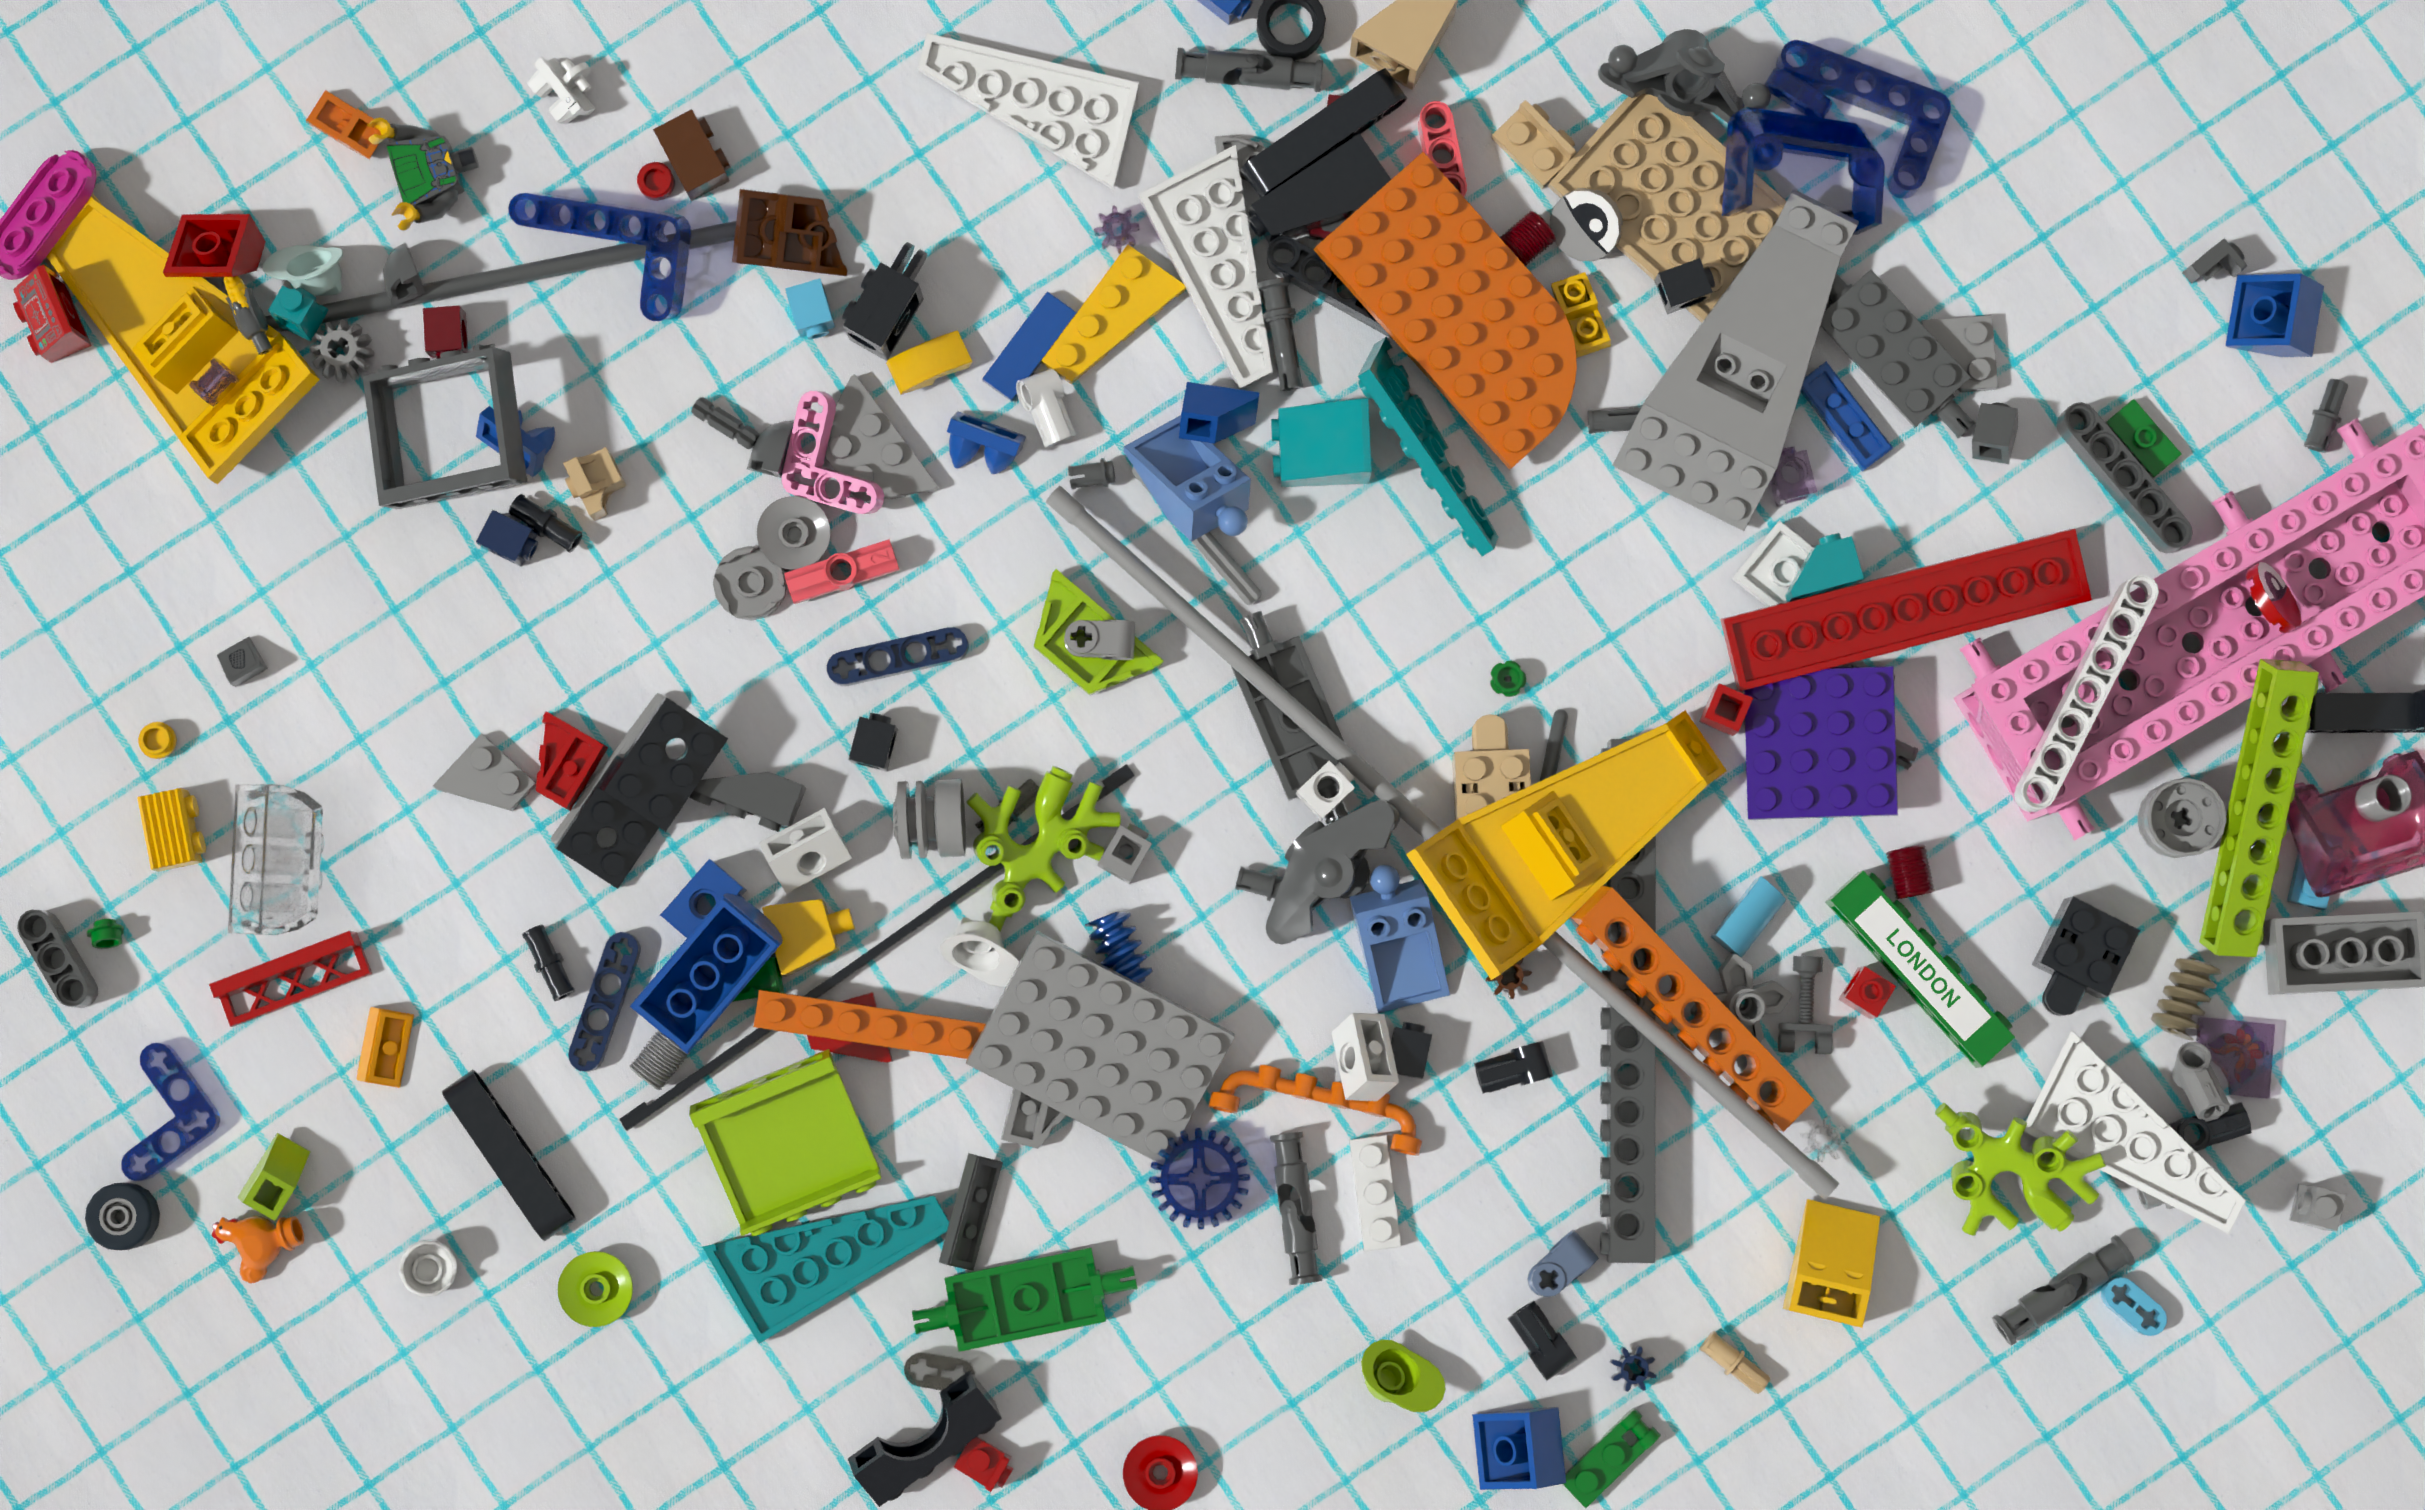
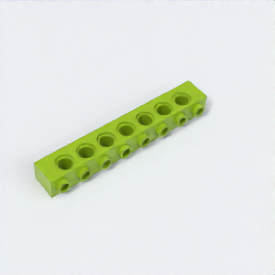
(2251, 791)

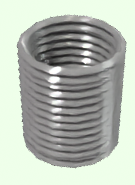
(2397, 791)
(658, 1060)

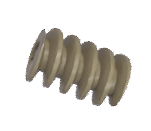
(2185, 996)

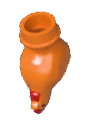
(258, 1241)

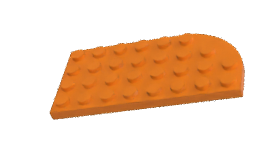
(1459, 307)

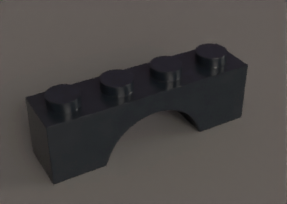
(890, 1467)

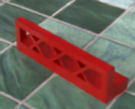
(285, 965)

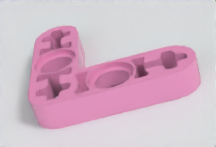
(811, 464)

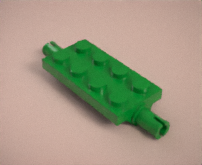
(1024, 1299)

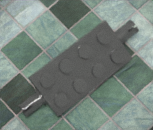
(1896, 351)
(1291, 749)

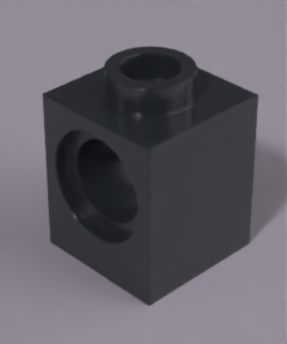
(1684, 285)
(873, 742)
(1410, 1049)

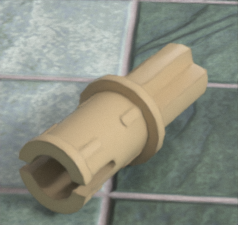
(1735, 1363)

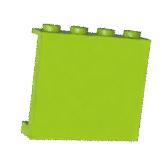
(786, 1143)

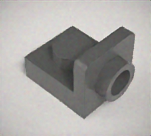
(2208, 264)

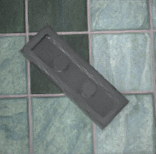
(970, 1212)

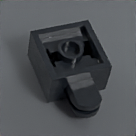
(886, 304)
(2084, 957)

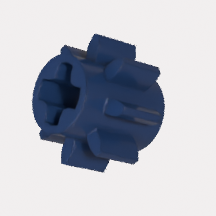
(1636, 1378)

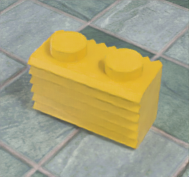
(171, 829)

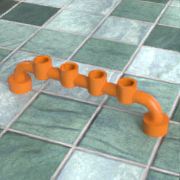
(1305, 1088)

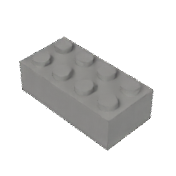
(2345, 952)

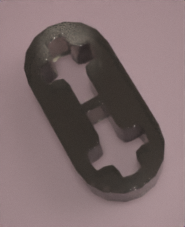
(939, 1362)

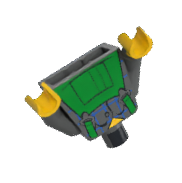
(423, 169)

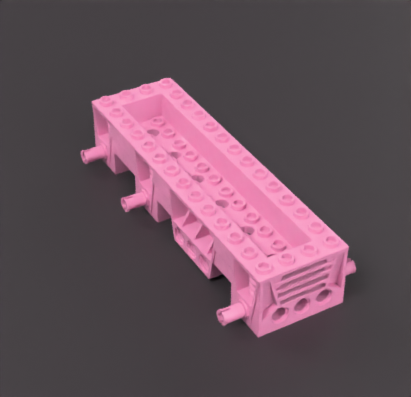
(2208, 599)

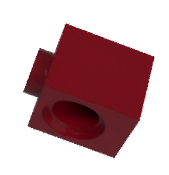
(444, 330)

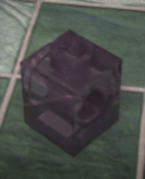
(1787, 492)

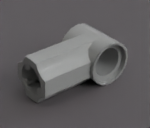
(2200, 1081)

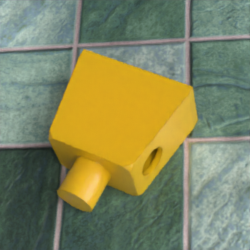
(806, 932)

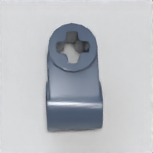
(1567, 1262)

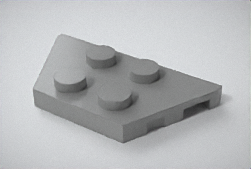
(871, 448)

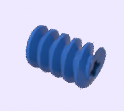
(1118, 946)

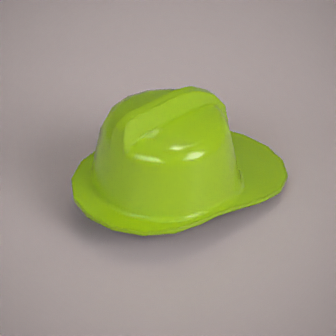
(1402, 1377)

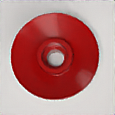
(1154, 1492)

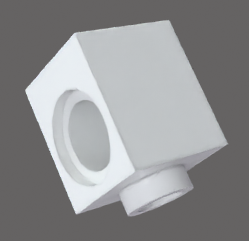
(1314, 801)

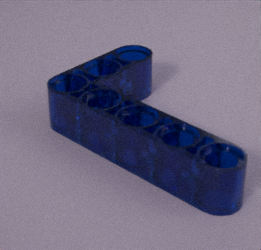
(1877, 102)
(617, 229)

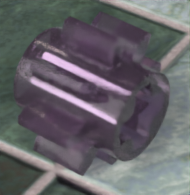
(1106, 230)

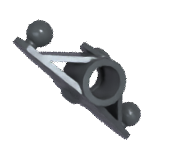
(1681, 76)
(1328, 865)

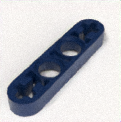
(898, 661)
(599, 1000)

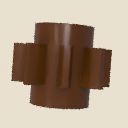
(1519, 975)

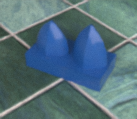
(969, 433)
(535, 442)

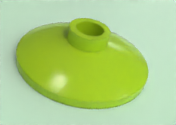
(576, 1293)

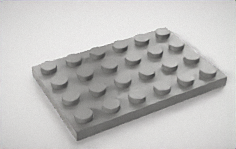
(1100, 1047)

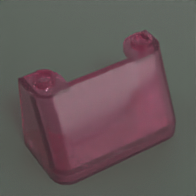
(2346, 850)

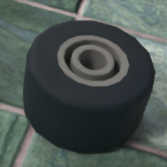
(136, 1213)

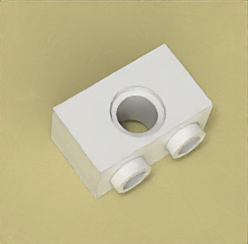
(805, 850)
(1365, 1057)

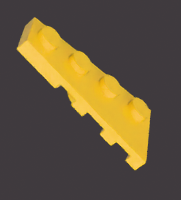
(1119, 304)

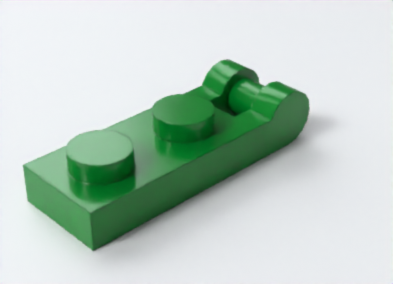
(1609, 1458)

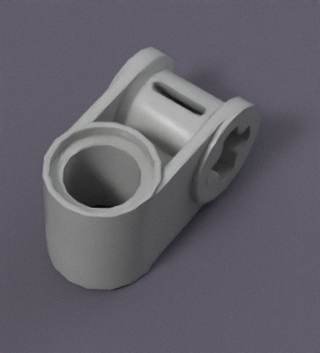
(1109, 639)

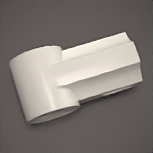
(1043, 397)

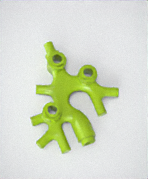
(1034, 860)
(2006, 1154)

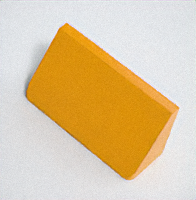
(385, 1047)

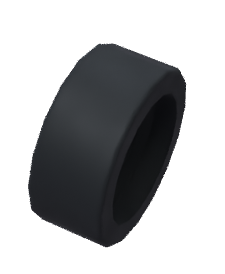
(1299, 50)

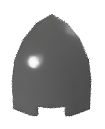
(401, 276)
(771, 449)

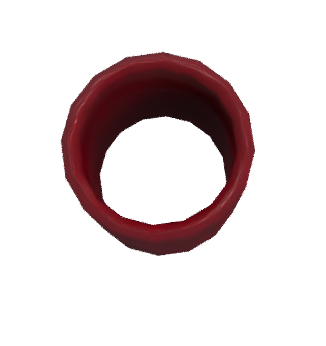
(1529, 237)
(1910, 871)

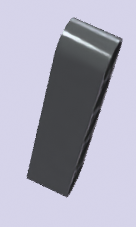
(2122, 459)

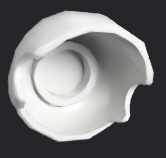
(428, 1268)

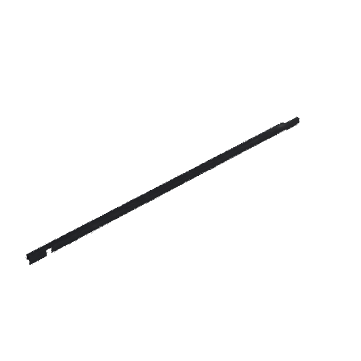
(643, 1111)

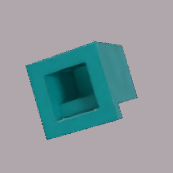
(297, 312)

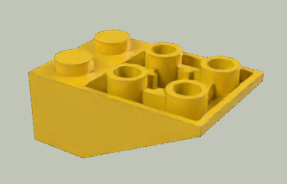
(1833, 1264)

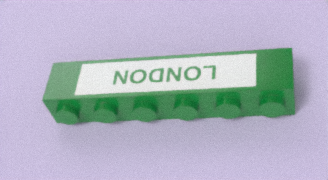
(1920, 968)

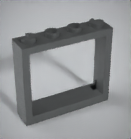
(384, 432)

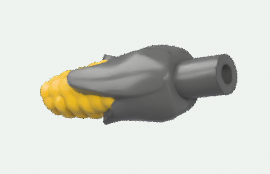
(247, 313)

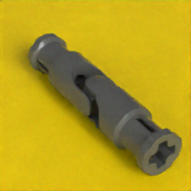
(1222, 66)
(1297, 1218)
(2048, 1300)

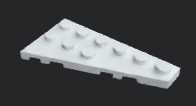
(1058, 106)
(1210, 245)
(2133, 1139)

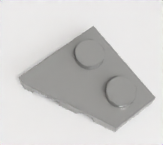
(1971, 345)
(486, 776)
(1029, 1120)

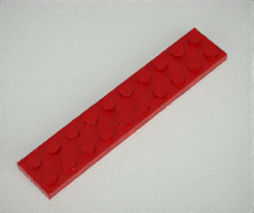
(1905, 609)

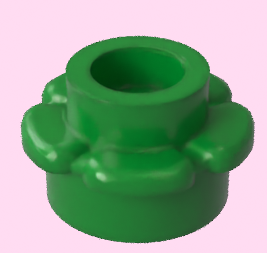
(1511, 669)
(106, 934)

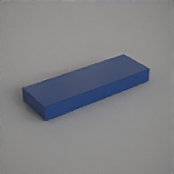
(1029, 345)
(1844, 416)

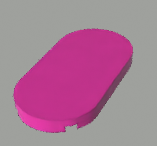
(44, 212)

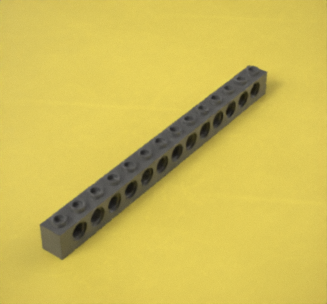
(1640, 1245)

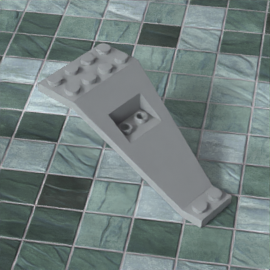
(1711, 428)

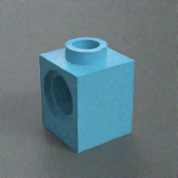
(810, 309)

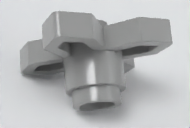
(1759, 999)

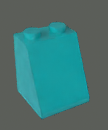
(1323, 444)

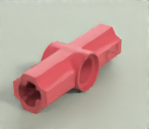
(817, 578)

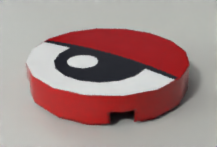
(2274, 597)

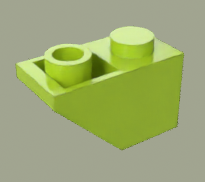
(275, 1177)

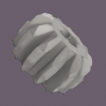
(345, 338)

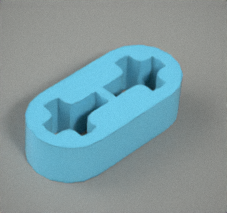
(2128, 1313)

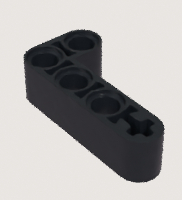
(2368, 713)

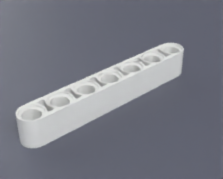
(2099, 680)

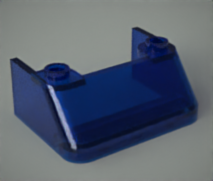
(1761, 136)

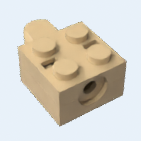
(1488, 770)

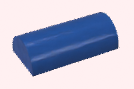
(708, 971)

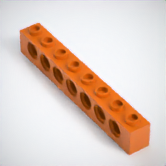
(1594, 918)

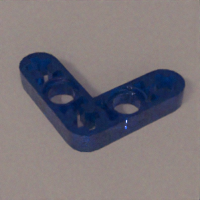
(183, 1111)

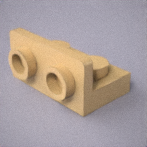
(1535, 143)

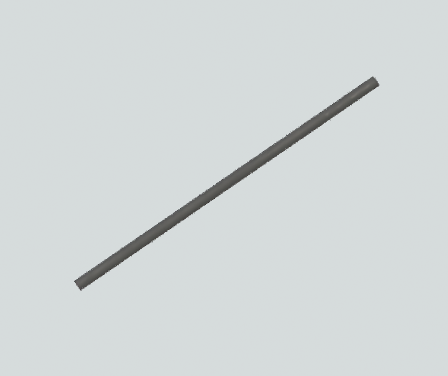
(516, 274)

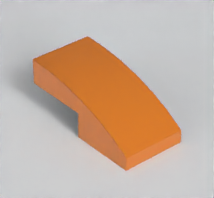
(344, 124)

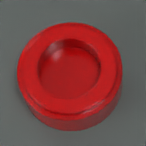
(655, 181)

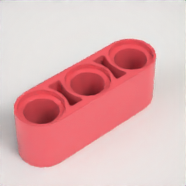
(1442, 139)

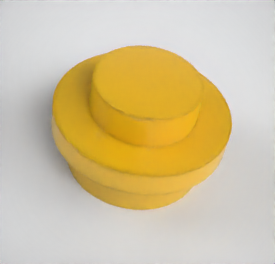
(157, 740)

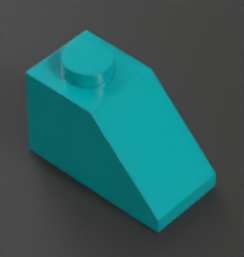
(1827, 568)

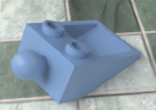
(1191, 481)
(1399, 941)

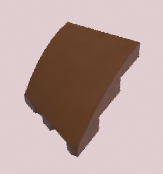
(785, 233)

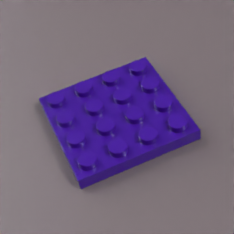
(1823, 746)

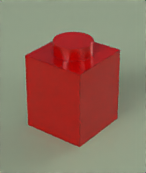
(1726, 709)

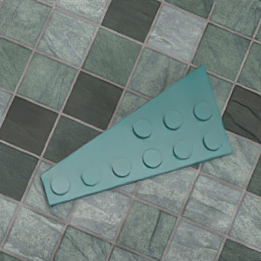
(1424, 443)
(805, 1266)

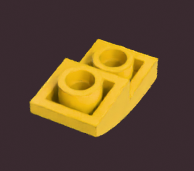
(1582, 313)
(929, 361)

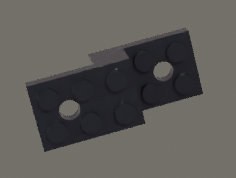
(641, 792)

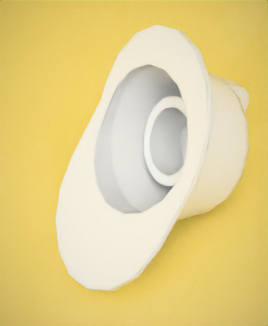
(980, 951)

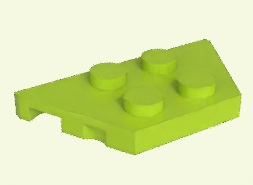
(1069, 604)

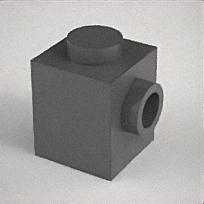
(1995, 432)

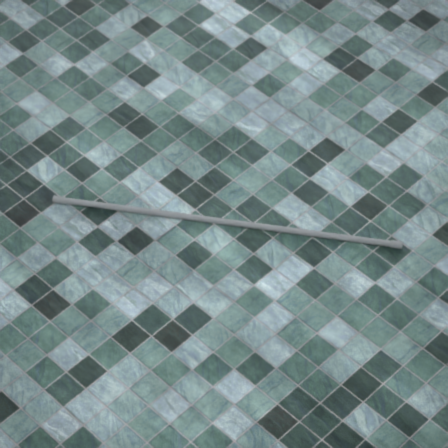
(1076, 514)

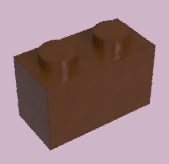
(692, 155)

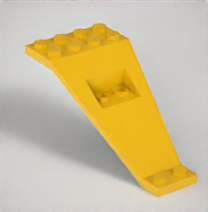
(171, 332)
(1544, 851)

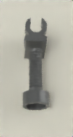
(1807, 968)

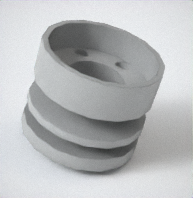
(2201, 809)
(930, 819)

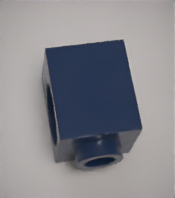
(508, 538)

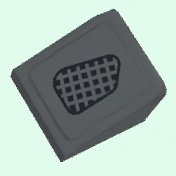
(241, 662)

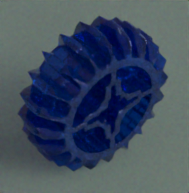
(1200, 1204)

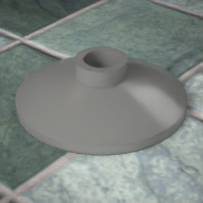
(787, 514)

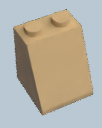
(1403, 37)

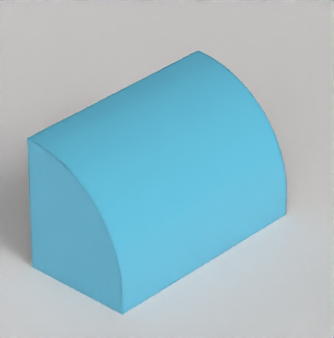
(1749, 917)

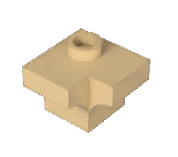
(594, 480)

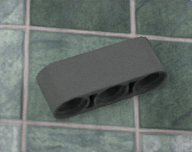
(44, 946)

